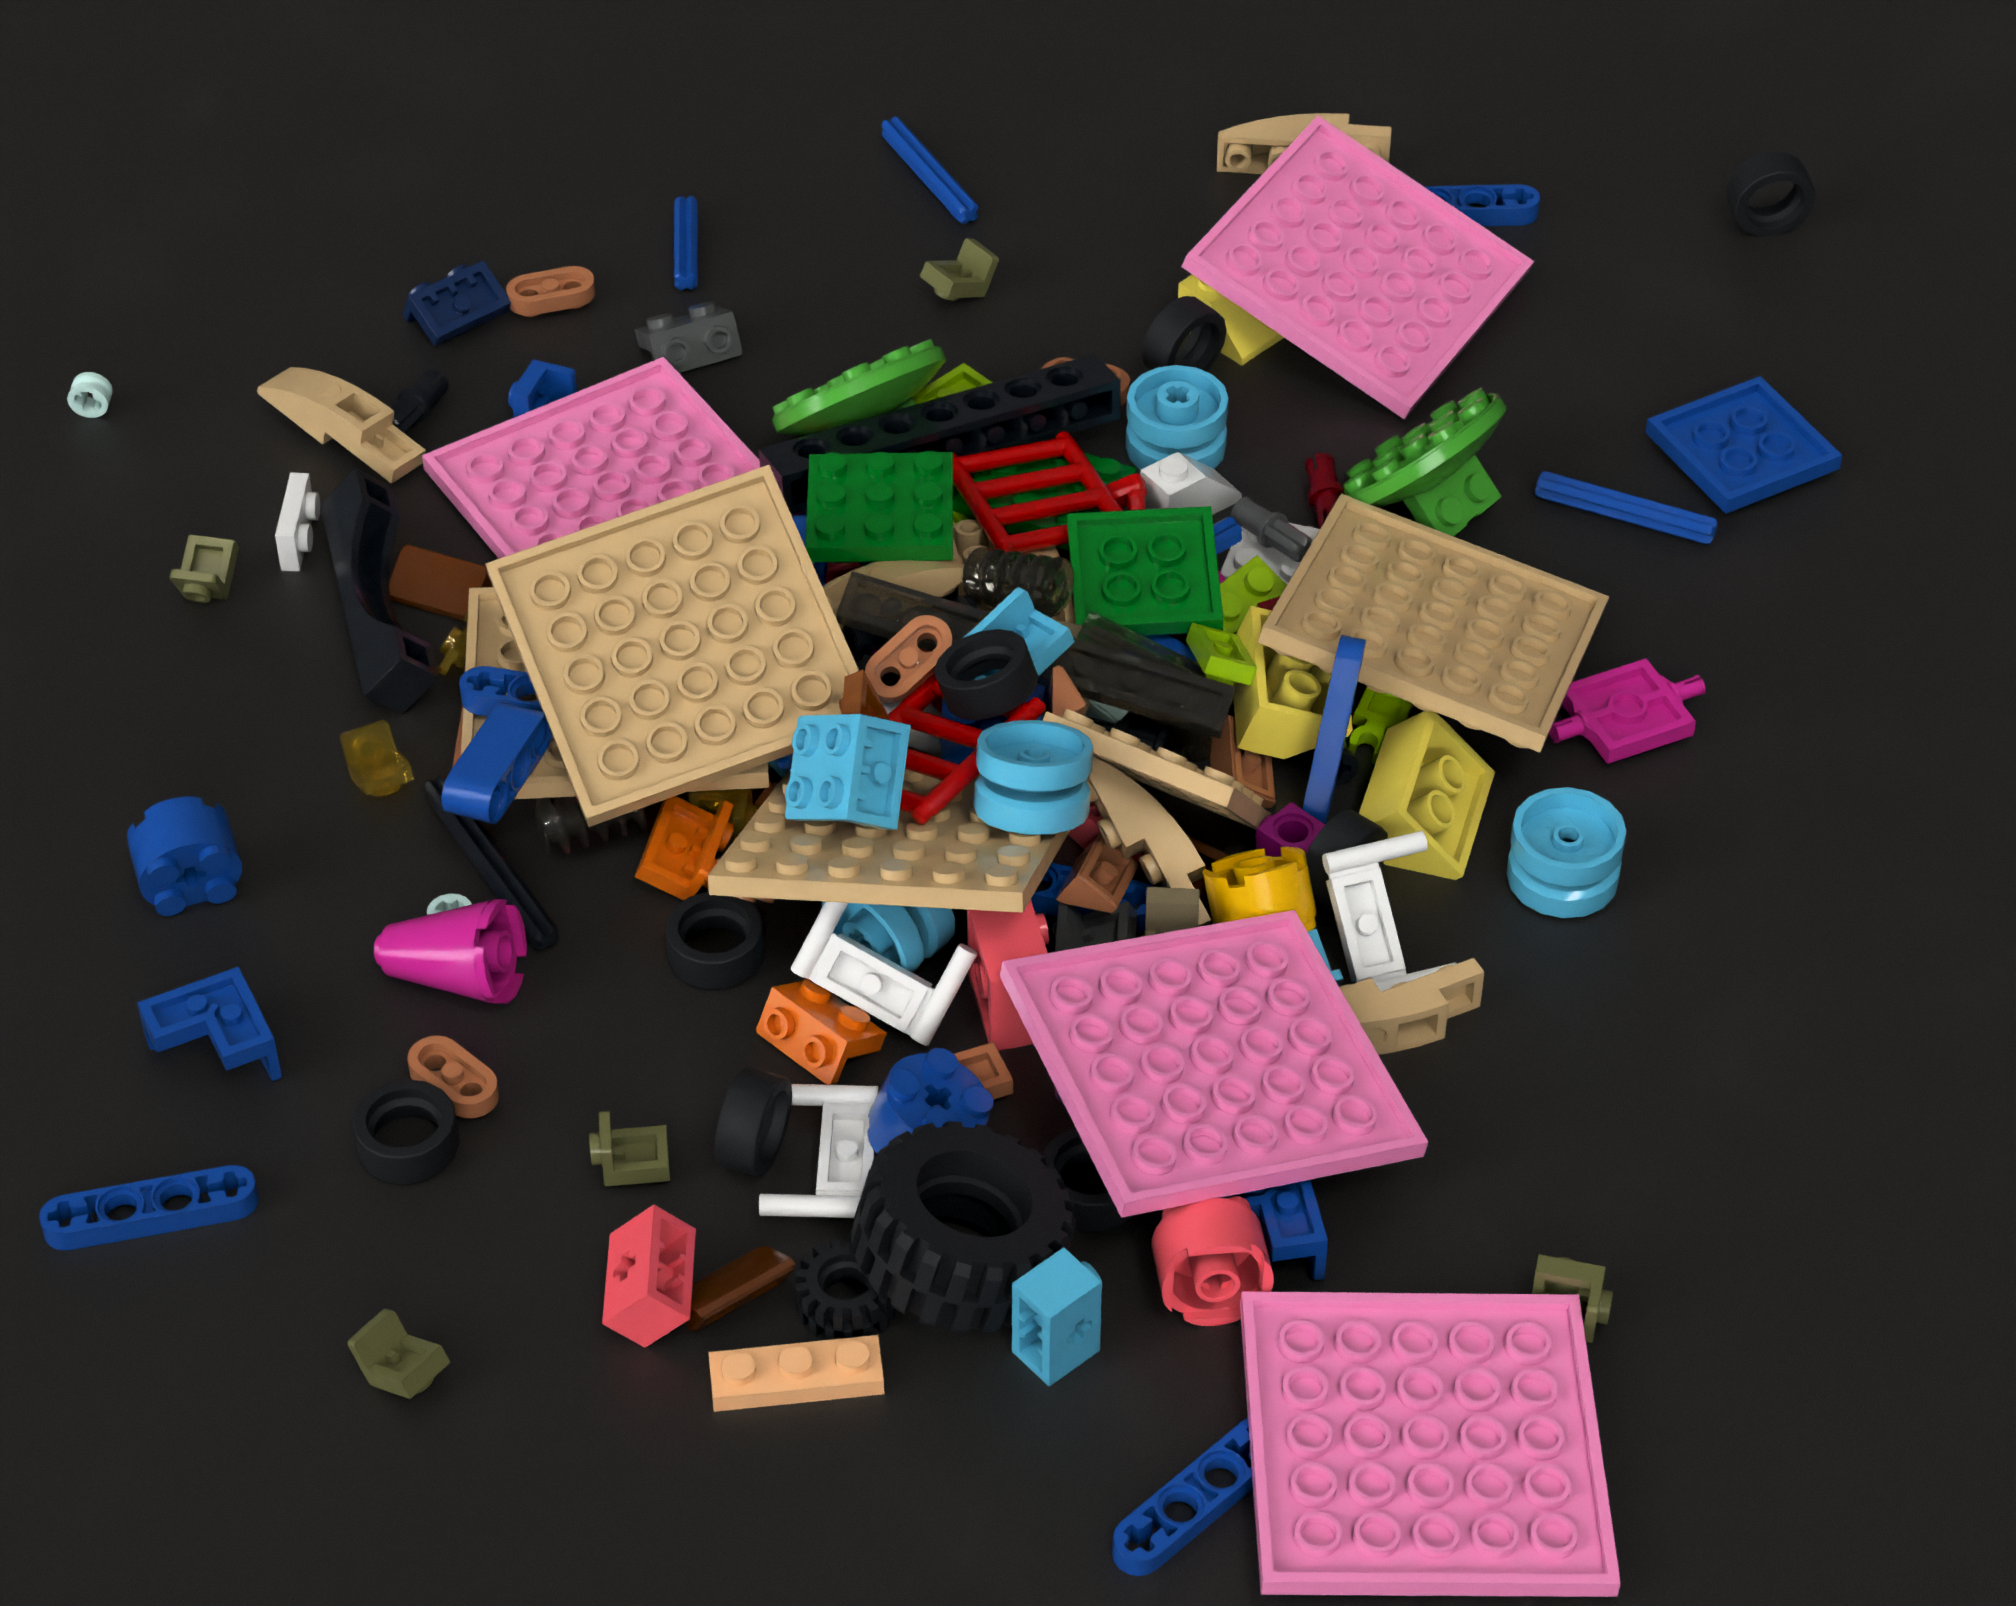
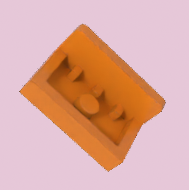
(684, 847)
(817, 1028)

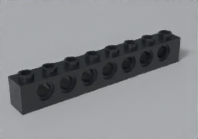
(966, 423)

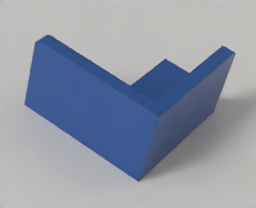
(217, 1008)
(1291, 1224)

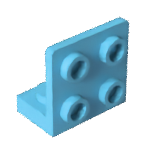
(847, 770)

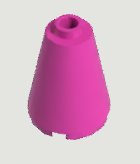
(458, 950)

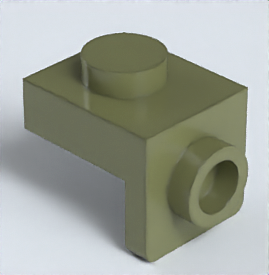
(962, 277)
(206, 568)
(630, 1153)
(1572, 1277)
(394, 1358)

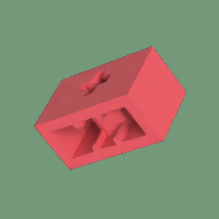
(649, 1276)

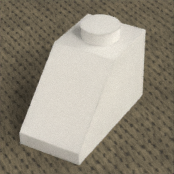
(1186, 483)

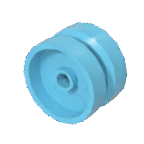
(1176, 412)
(1033, 777)
(1566, 852)
(898, 932)

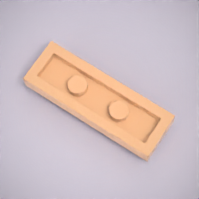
(796, 1373)

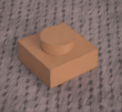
(989, 1068)

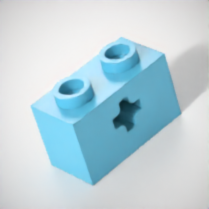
(1056, 1316)

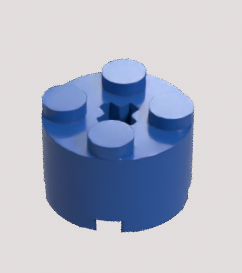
(184, 855)
(927, 1091)

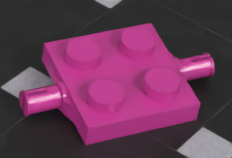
(1628, 710)

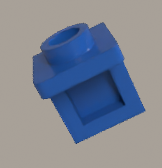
(540, 386)

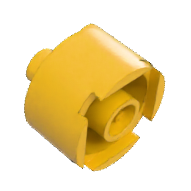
(1260, 885)

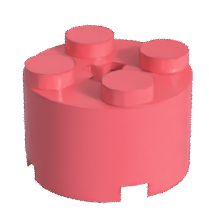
(1210, 1256)

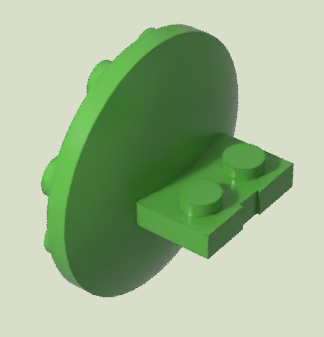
(861, 391)
(1435, 466)

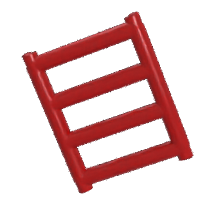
(993, 519)
(953, 776)

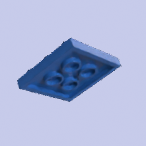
(1743, 444)

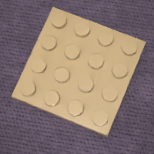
(1169, 771)

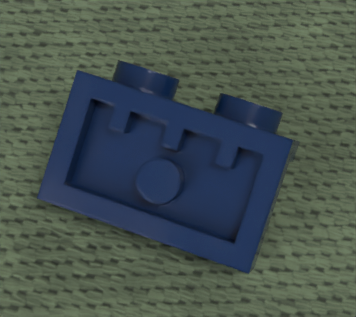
(456, 302)

